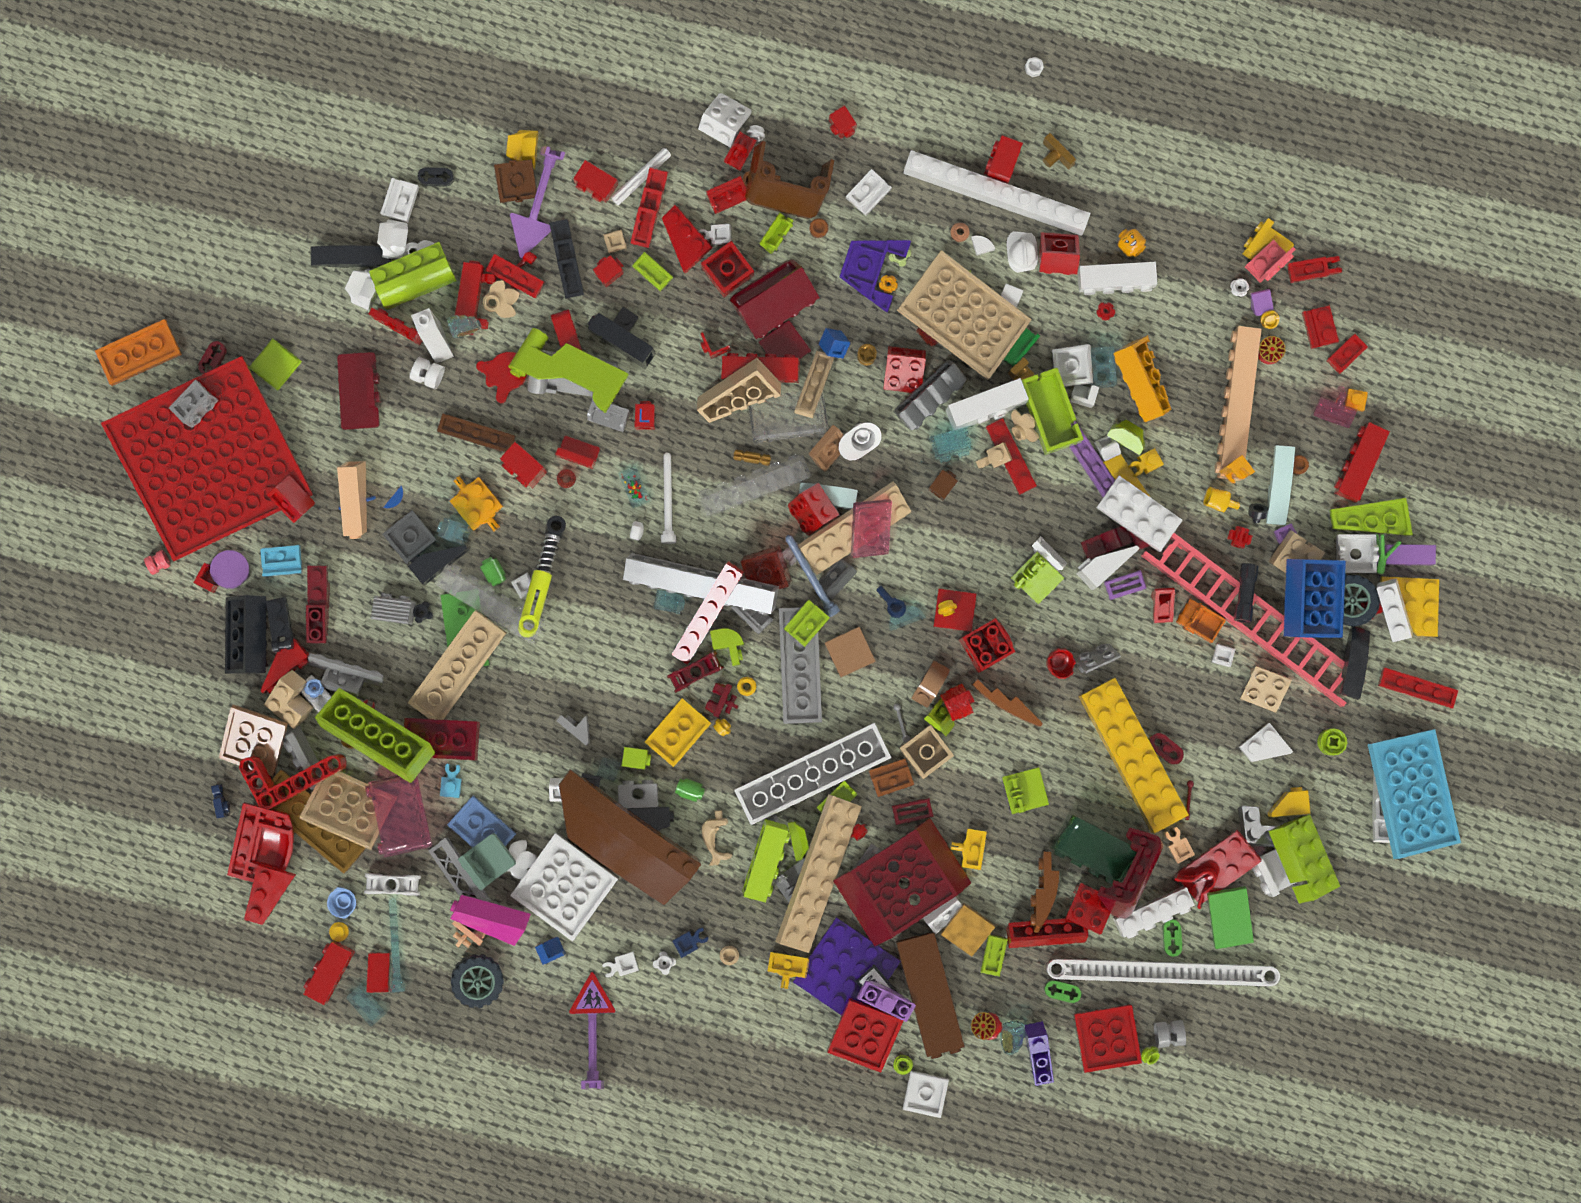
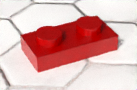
(1347, 353)

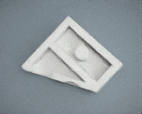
(1265, 745)

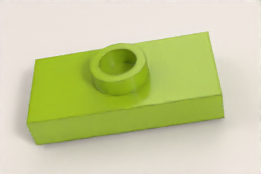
(652, 271)
(994, 955)

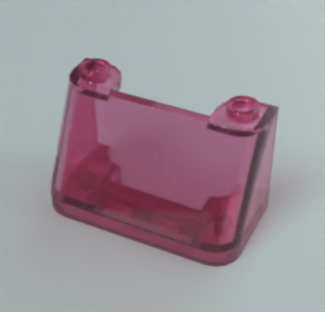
(399, 815)

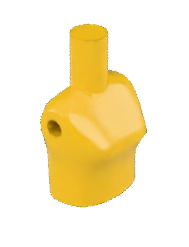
(1219, 500)

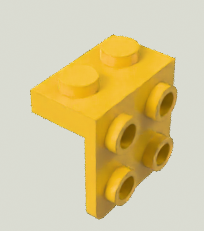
(1263, 237)

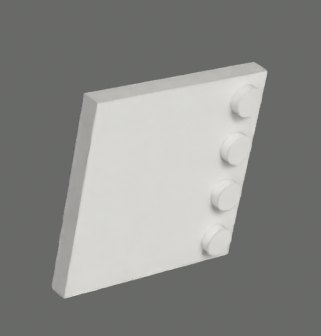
(564, 886)

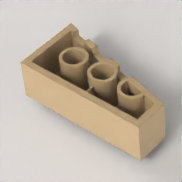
(738, 391)

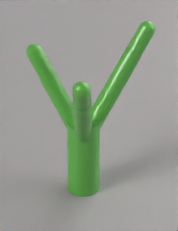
(1382, 556)

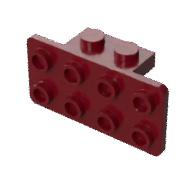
(358, 391)

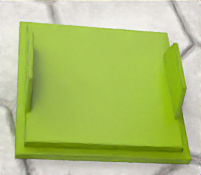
(275, 364)

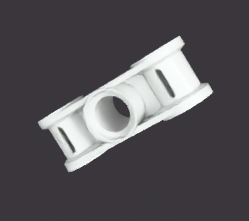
(380, 884)

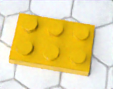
(677, 732)

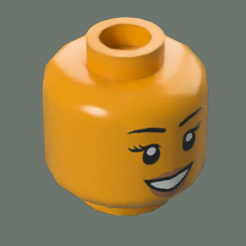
(1131, 242)

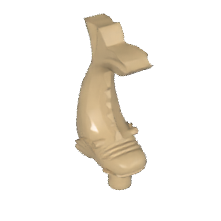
(709, 830)

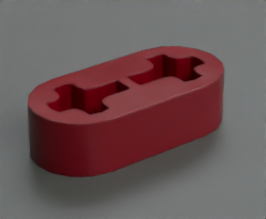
(208, 355)

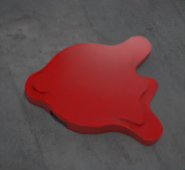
(499, 375)

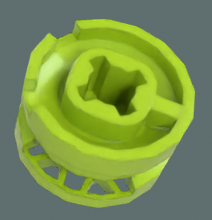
(1332, 742)

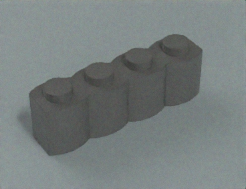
(930, 395)

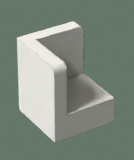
(1084, 395)

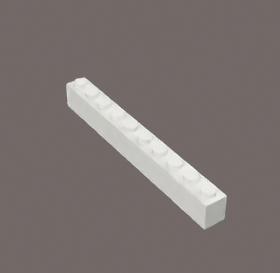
(996, 193)

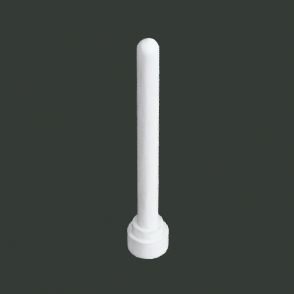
(668, 535)

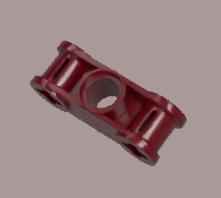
(687, 679)

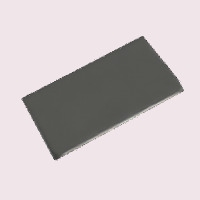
(837, 577)

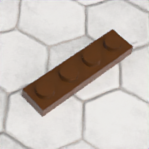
(475, 433)

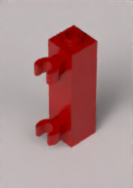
(470, 290)

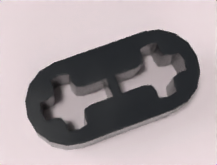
(439, 182)

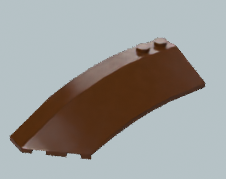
(624, 840)

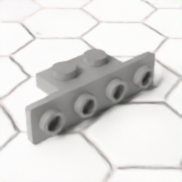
(344, 676)
(301, 750)

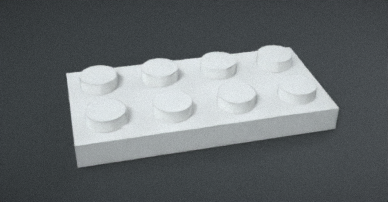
(1139, 513)

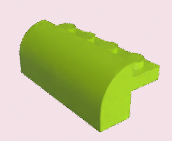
(412, 276)

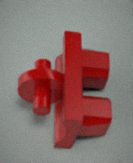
(740, 151)

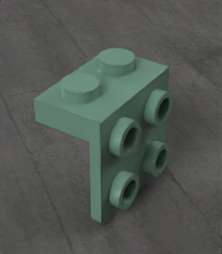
(487, 861)

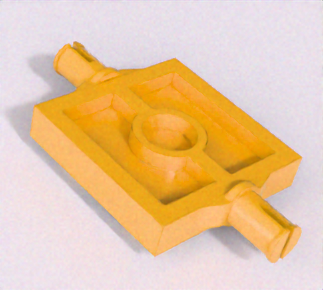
(476, 503)

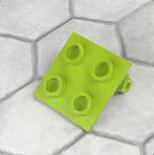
(1037, 577)
(1025, 790)

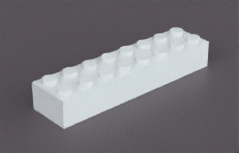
(812, 773)

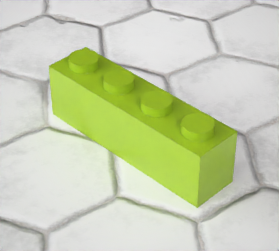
(765, 860)

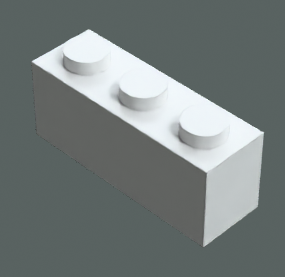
(1394, 610)

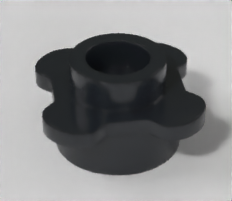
(422, 607)

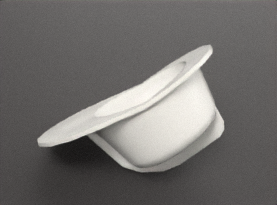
(1022, 251)
(859, 441)

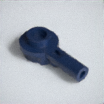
(896, 607)

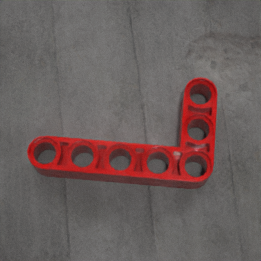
(291, 783)

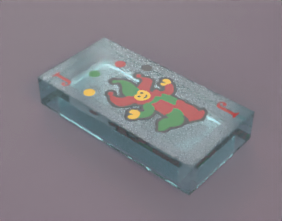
(634, 487)

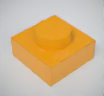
(1356, 399)

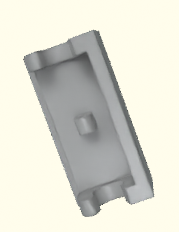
(614, 418)
(755, 620)

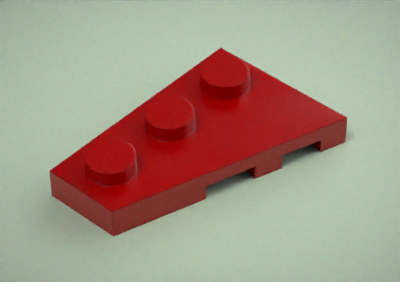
(685, 238)
(396, 325)
(266, 891)

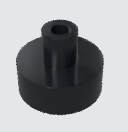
(1258, 512)

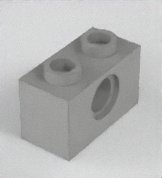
(650, 797)

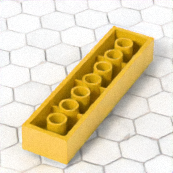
(1133, 755)

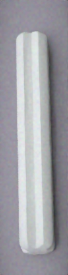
(640, 176)

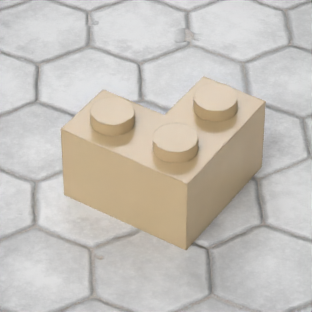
(287, 702)

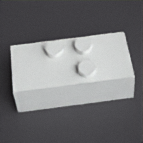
(987, 405)

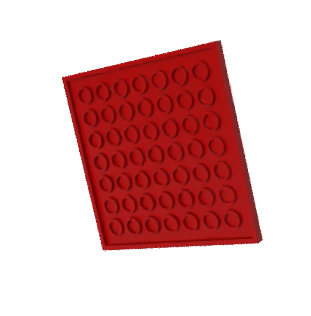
(206, 476)

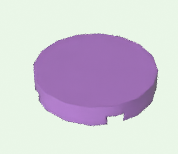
(229, 569)

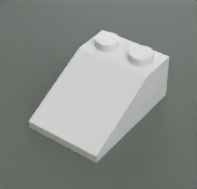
(1097, 570)

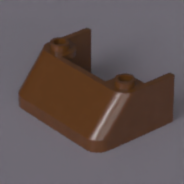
(782, 196)

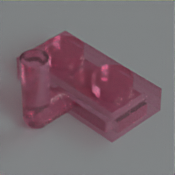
(1335, 411)

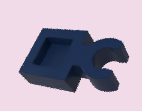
(221, 806)
(687, 943)

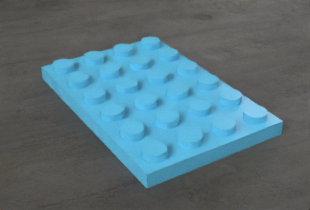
(1414, 794)

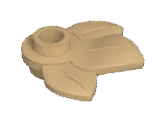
(504, 300)
(1024, 426)

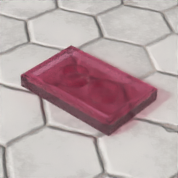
(871, 528)

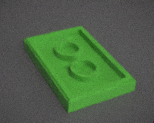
(1230, 917)

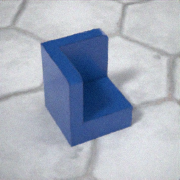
(834, 343)
(550, 950)

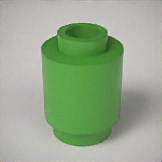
(493, 571)
(689, 789)

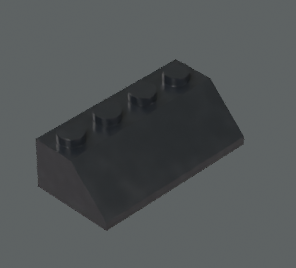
(245, 634)

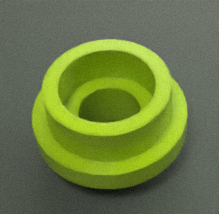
(1150, 1055)
(898, 1069)

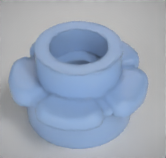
(314, 683)

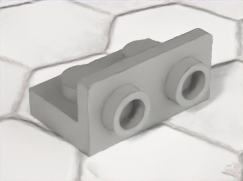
(193, 404)

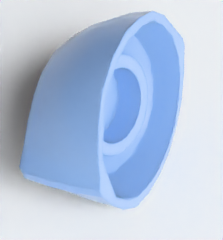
(341, 902)

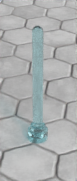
(396, 984)

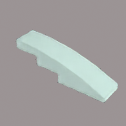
(1280, 485)

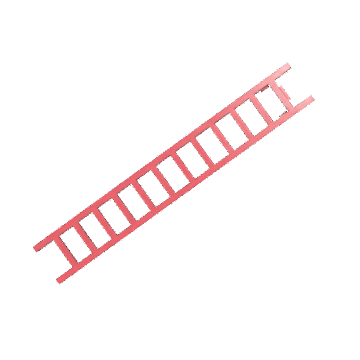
(1298, 669)

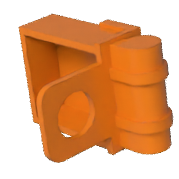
(1200, 621)

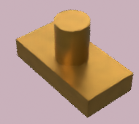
(1058, 152)

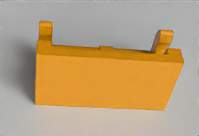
(1239, 467)

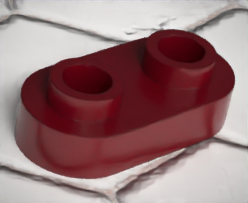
(1166, 748)

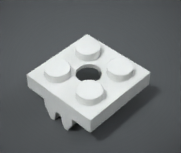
(1366, 544)

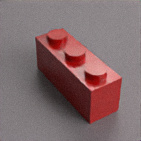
(328, 972)

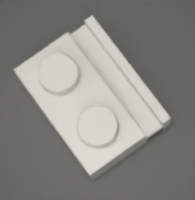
(868, 192)
(399, 200)

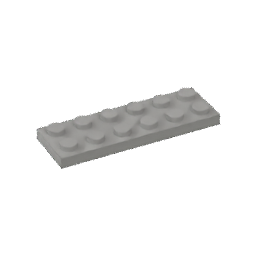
(799, 675)

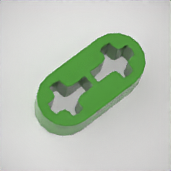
(1177, 936)
(1061, 996)

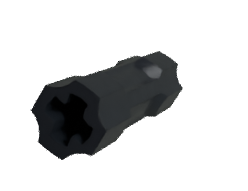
(1244, 607)

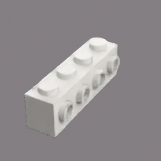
(1154, 911)

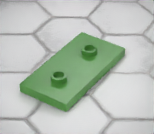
(455, 616)

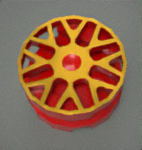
(1271, 350)
(986, 1026)

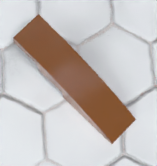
(1013, 707)

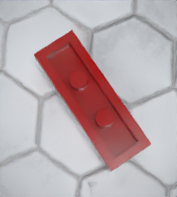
(515, 276)

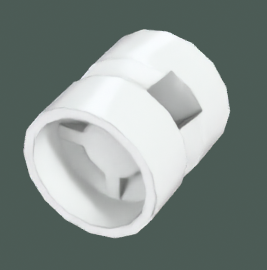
(433, 375)

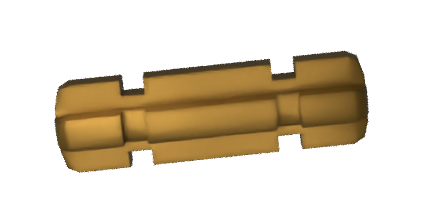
(752, 457)

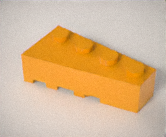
(1143, 379)

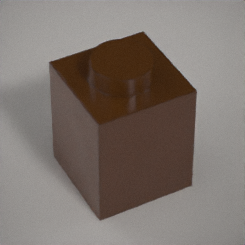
(943, 484)

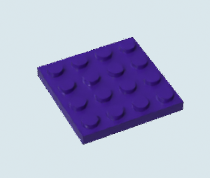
(839, 962)

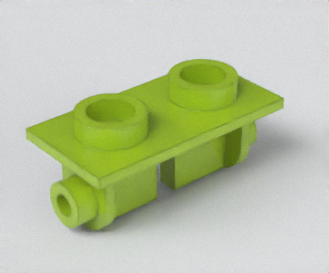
(776, 231)

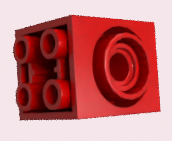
(987, 645)

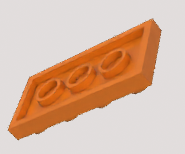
(138, 352)

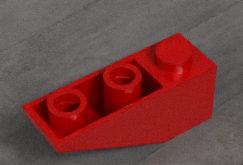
(284, 663)

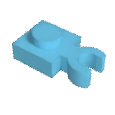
(451, 785)

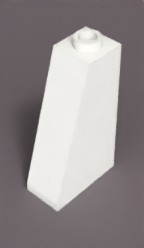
(432, 335)

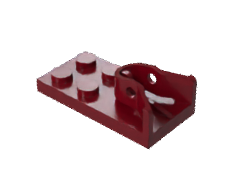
(448, 737)

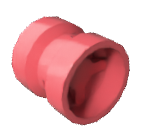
(157, 562)

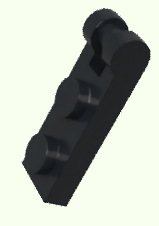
(280, 624)

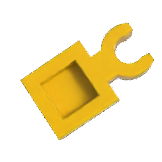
(1148, 462)

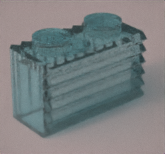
(951, 444)

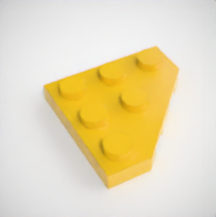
(1421, 603)

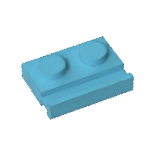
(281, 560)

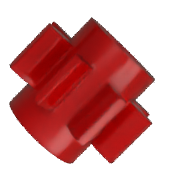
(1239, 537)

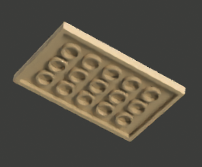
(964, 315)

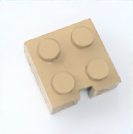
(1294, 548)

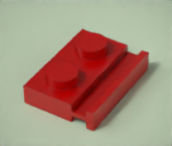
(1320, 327)

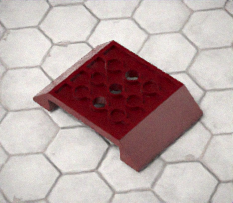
(875, 891)

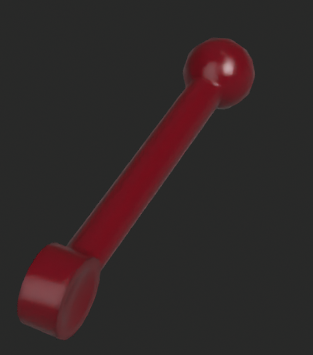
(1190, 784)

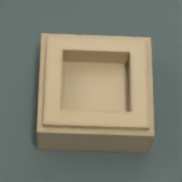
(615, 241)

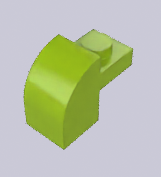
(728, 639)

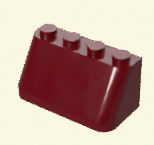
(774, 298)

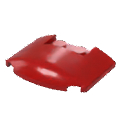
(261, 838)

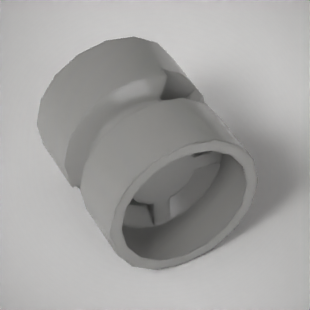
(1162, 1034)

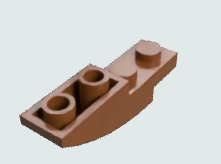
(1044, 898)

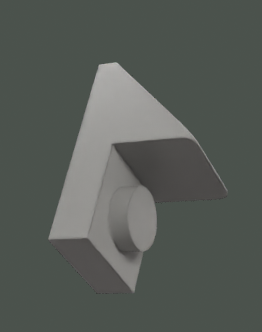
(580, 731)

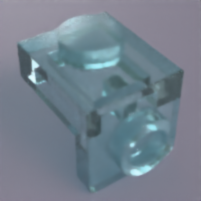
(669, 601)

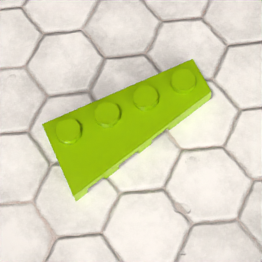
(1377, 517)

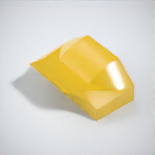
(523, 146)

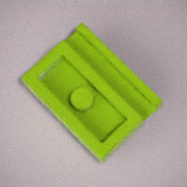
(806, 623)

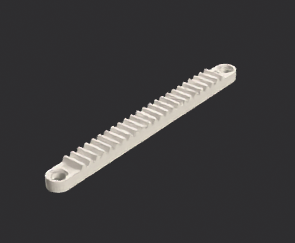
(1163, 972)

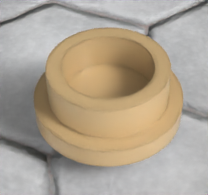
(729, 955)

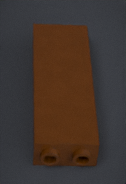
(930, 994)

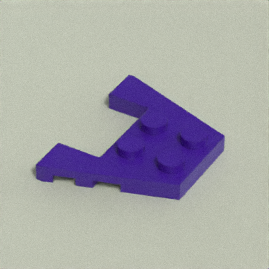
(864, 266)

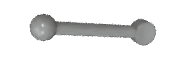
(897, 707)

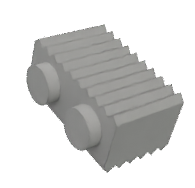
(393, 610)

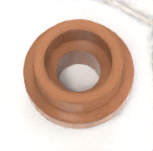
(959, 238)

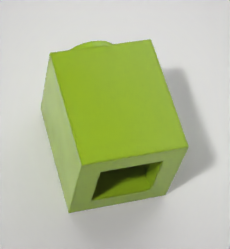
(636, 758)

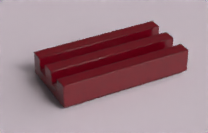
(928, 807)

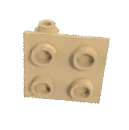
(1265, 688)

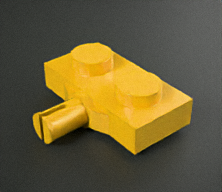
(972, 848)
(787, 967)

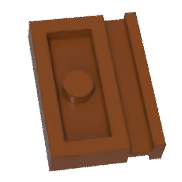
(891, 777)

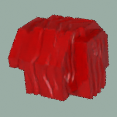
(958, 702)

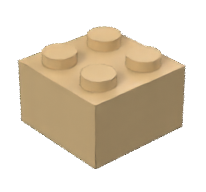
(926, 752)

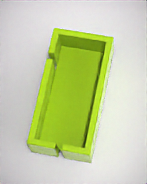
(1051, 411)
(1304, 858)

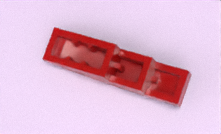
(649, 207)

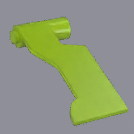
(569, 364)

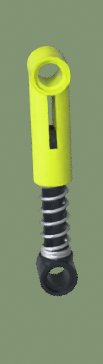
(541, 578)

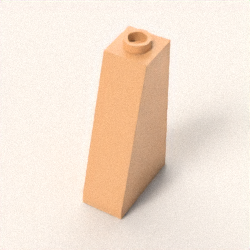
(353, 498)

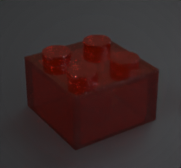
(767, 567)

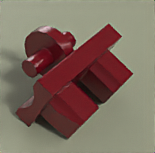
(723, 691)

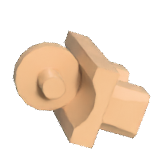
(476, 936)

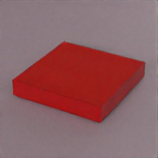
(964, 613)

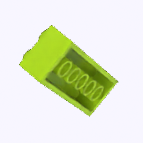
(375, 735)

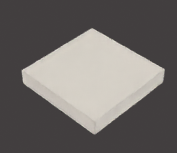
(1074, 364)
(925, 1094)

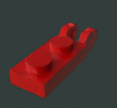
(1312, 269)

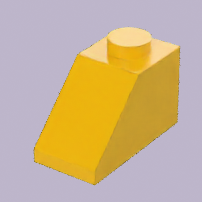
(1291, 803)

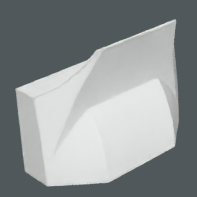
(392, 238)
(361, 289)

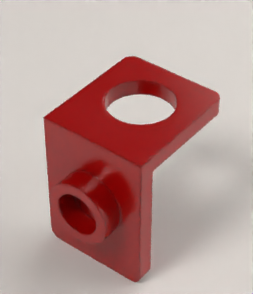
(706, 348)

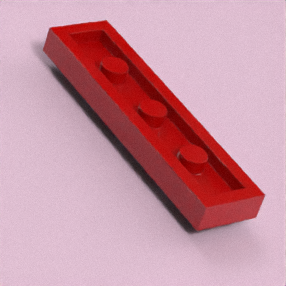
(1017, 467)
(1418, 688)

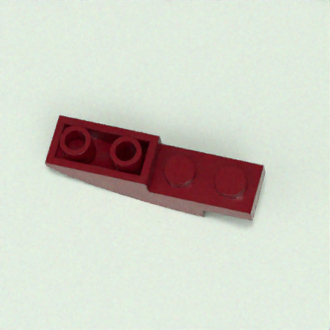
(318, 604)

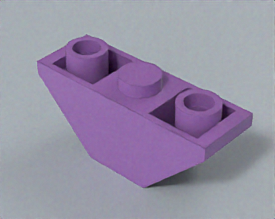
(886, 1000)

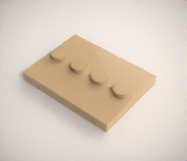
(343, 809)

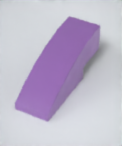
(1411, 555)

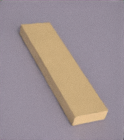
(814, 384)

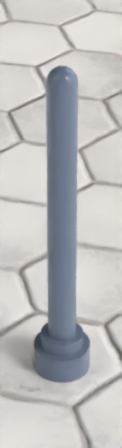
(829, 607)

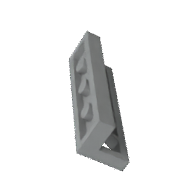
(453, 854)

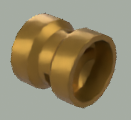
(867, 351)

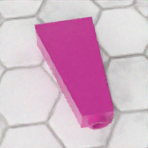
(490, 918)

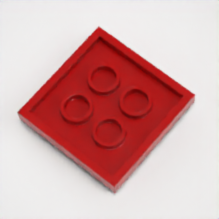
(864, 1035)
(1107, 1038)

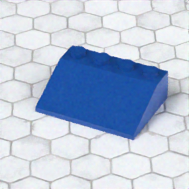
(1314, 598)

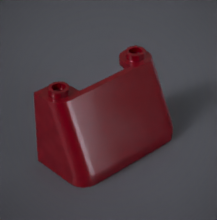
(1124, 896)

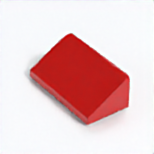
(378, 972)

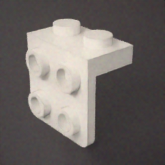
(724, 119)
(1271, 874)

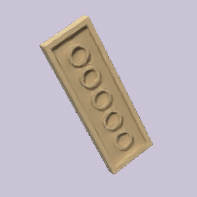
(834, 540)
(457, 667)

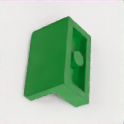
(1021, 347)

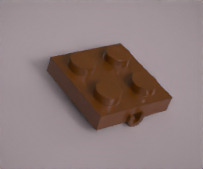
(515, 180)

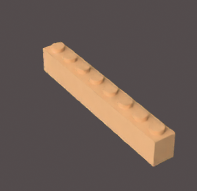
(1239, 397)

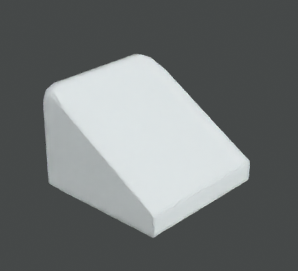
(1107, 448)
(554, 792)

